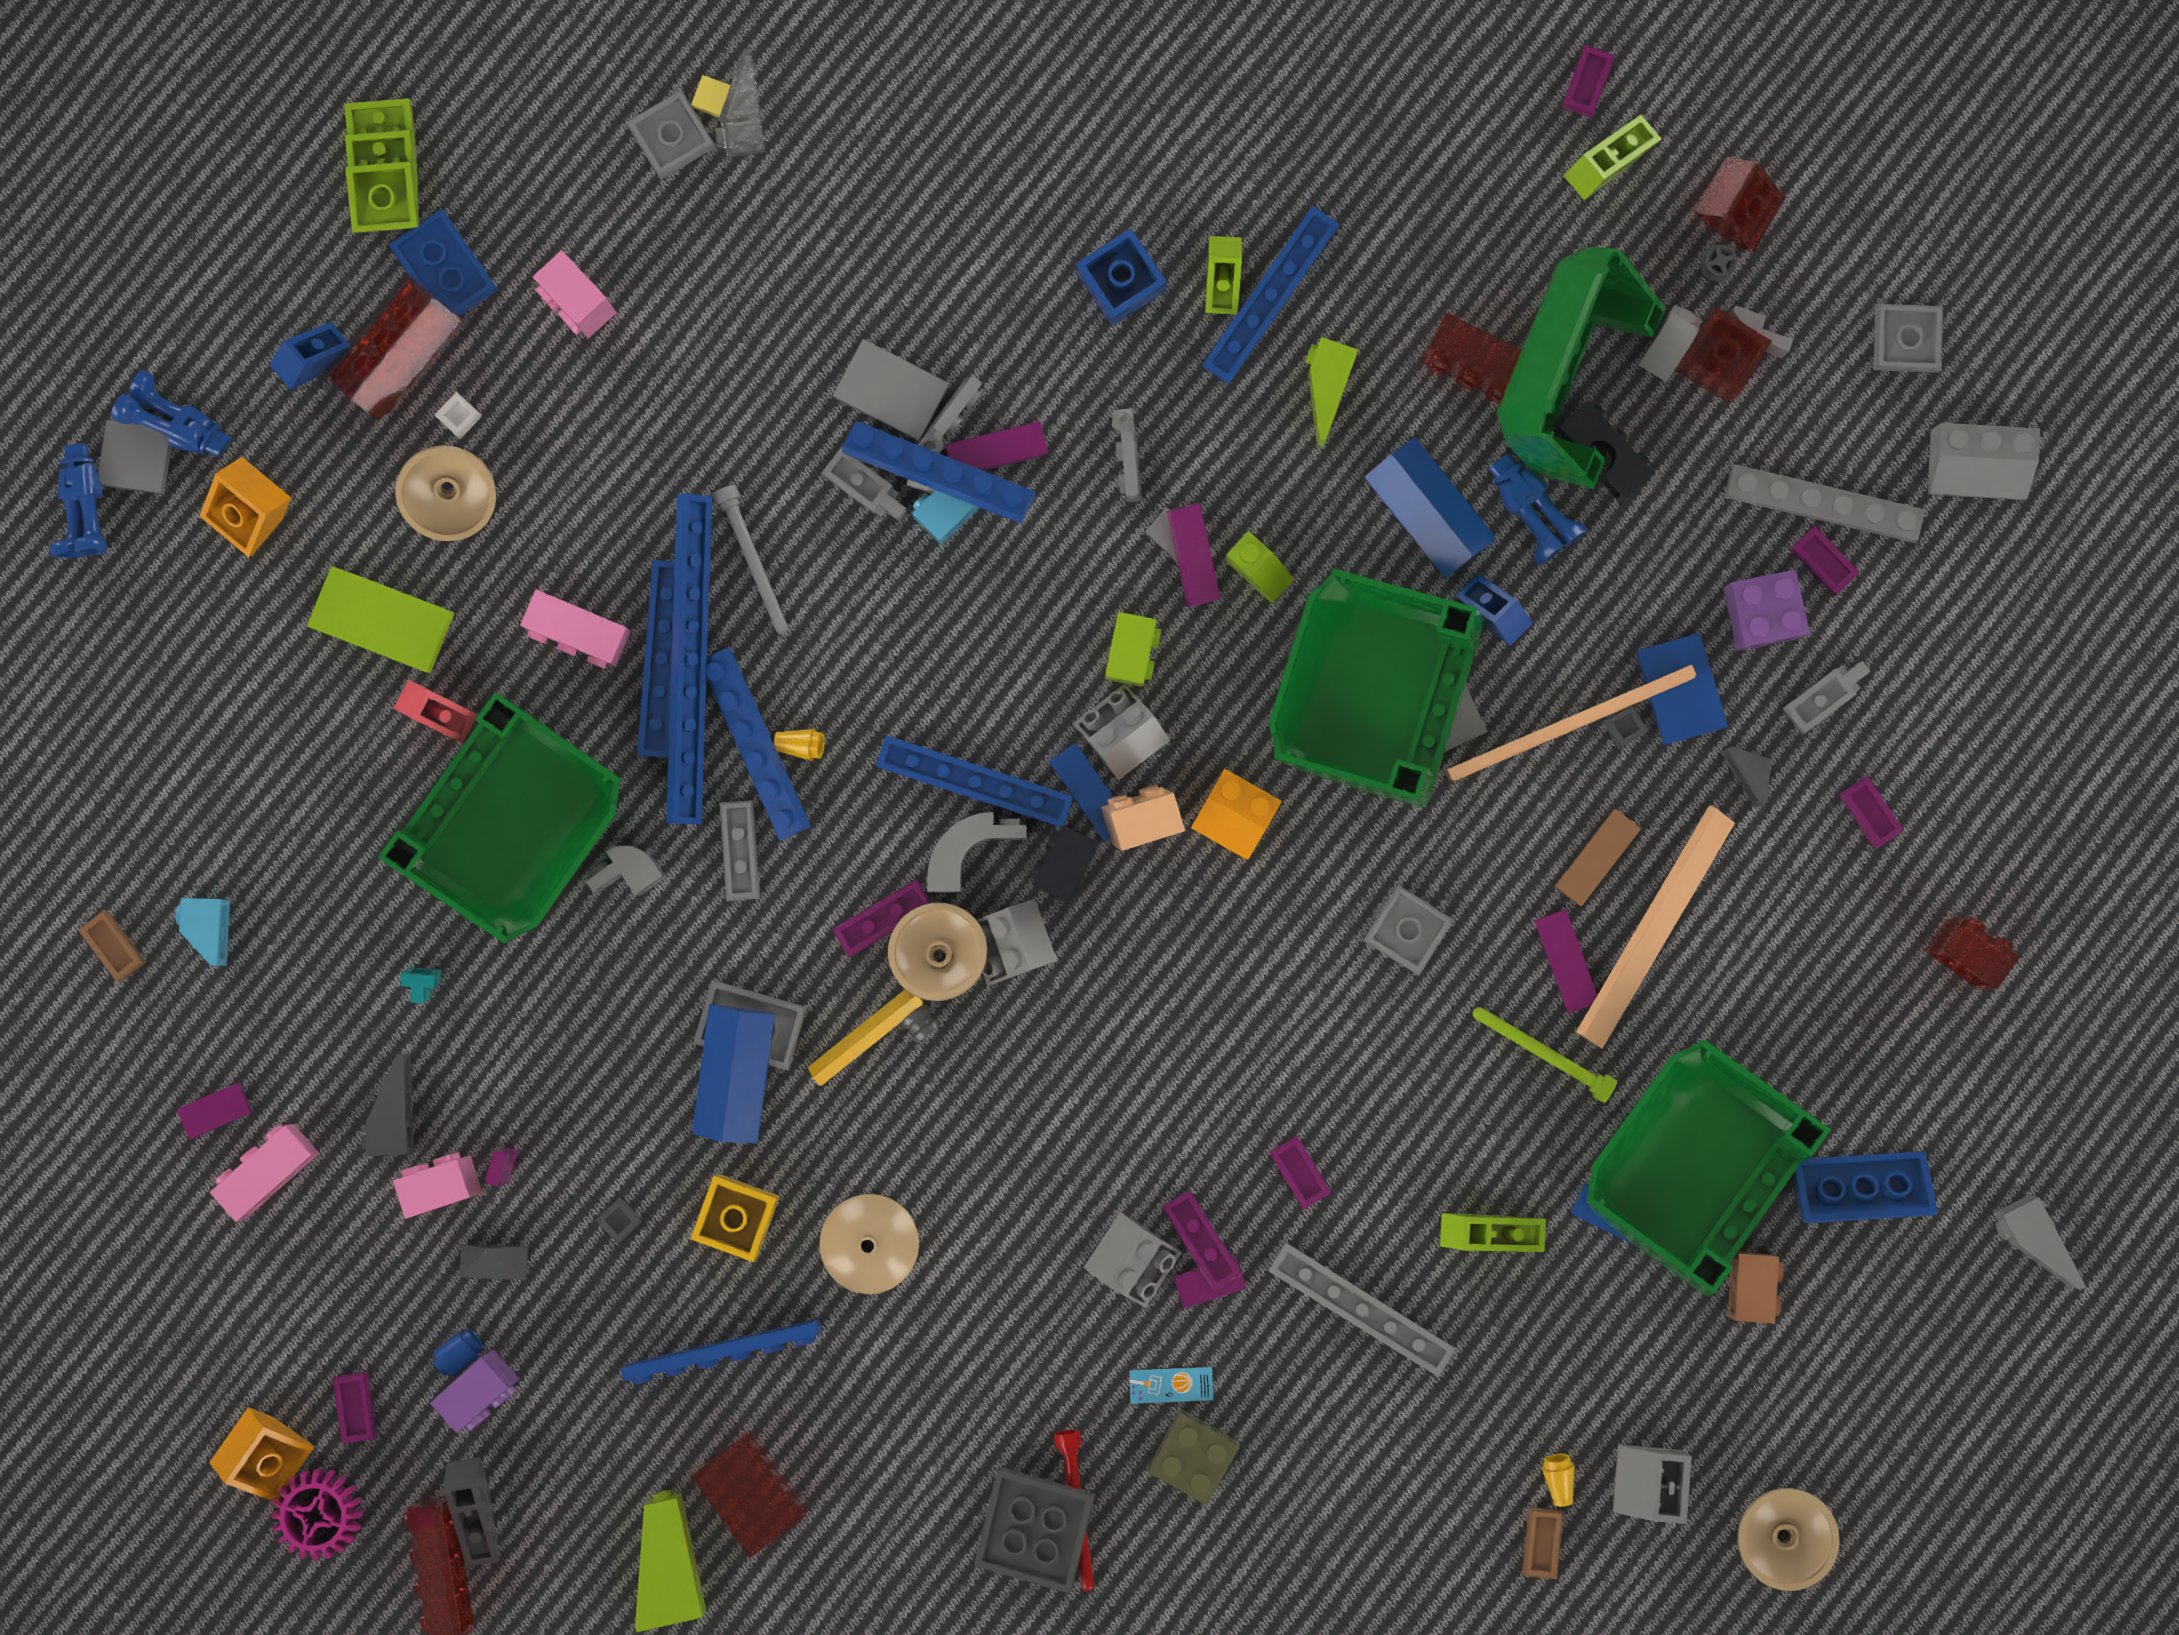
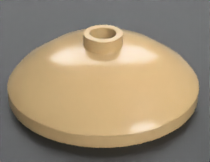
(443, 512)
(928, 932)
(872, 1219)
(1804, 1554)

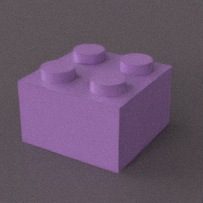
(1766, 610)
(472, 1393)

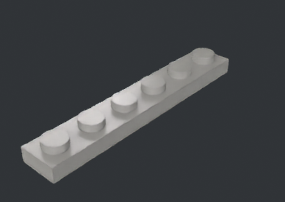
(1824, 503)
(1361, 1309)

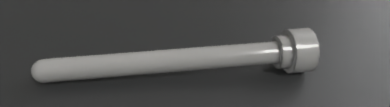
(728, 500)

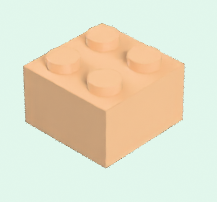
(1142, 817)

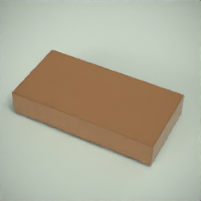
(112, 946)
(1542, 1543)

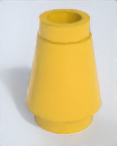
(800, 743)
(1560, 1478)

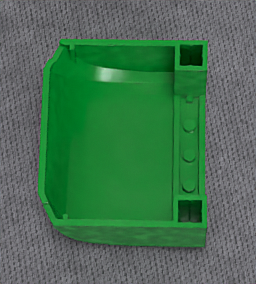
(1583, 292)
(1374, 686)
(506, 822)
(1700, 1163)

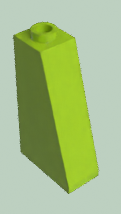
(668, 1568)

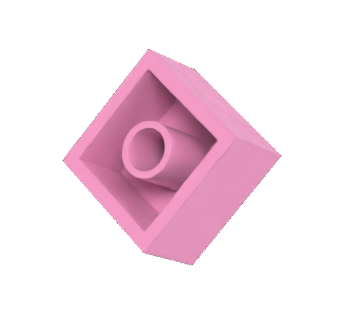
(579, 300)
(434, 1187)

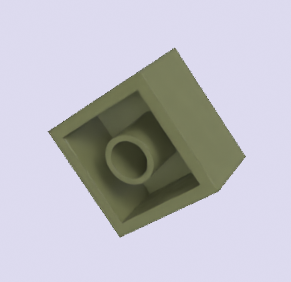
(1193, 1456)

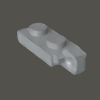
(948, 417)
(1127, 452)
(864, 485)
(1825, 696)

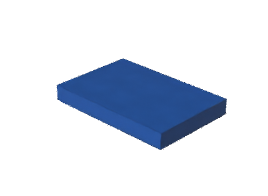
(443, 263)
(1691, 706)

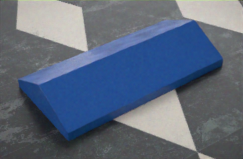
(1429, 507)
(733, 1074)
(1864, 1187)

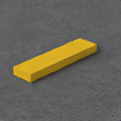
(864, 1036)

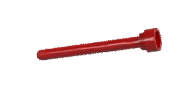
(1068, 1445)

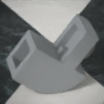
(1671, 342)
(633, 865)

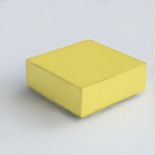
(710, 96)

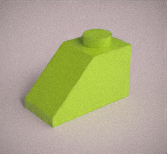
(1223, 275)
(1259, 567)

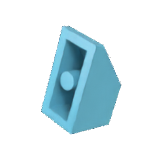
(942, 514)
(205, 927)

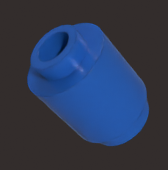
(457, 1352)

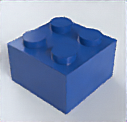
(1121, 277)

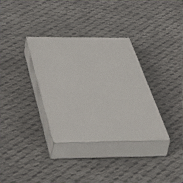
(891, 390)
(787, 1021)

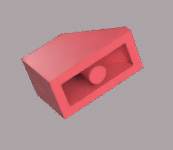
(435, 711)

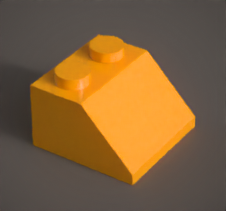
(244, 505)
(1236, 814)
(260, 1455)

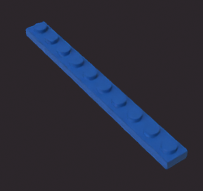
(689, 659)

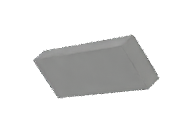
(739, 850)

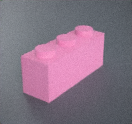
(574, 629)
(263, 1171)

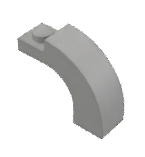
(958, 841)

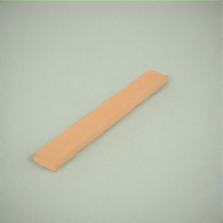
(1571, 723)
(1655, 927)

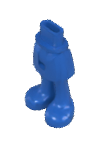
(189, 429)
(79, 489)
(1521, 490)

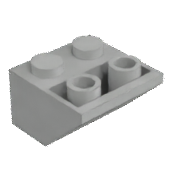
(1122, 731)
(1015, 942)
(1132, 1260)
(1652, 1483)

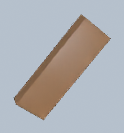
(1597, 857)

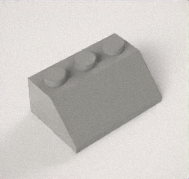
(1982, 460)

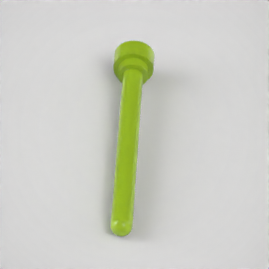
(1599, 1085)

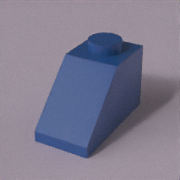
(309, 354)
(1500, 611)

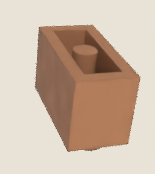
(1755, 1287)

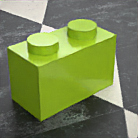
(1131, 649)

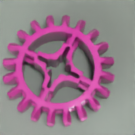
(291, 1508)

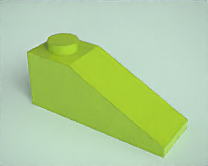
(1611, 157)
(1327, 377)
(1492, 1233)

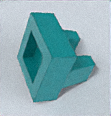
(421, 982)

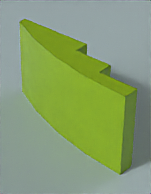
(381, 165)
(380, 619)

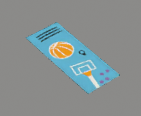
(1171, 1385)

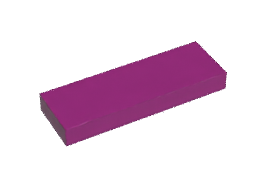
(1000, 447)
(1193, 554)
(879, 918)
(1566, 961)
(1202, 1241)

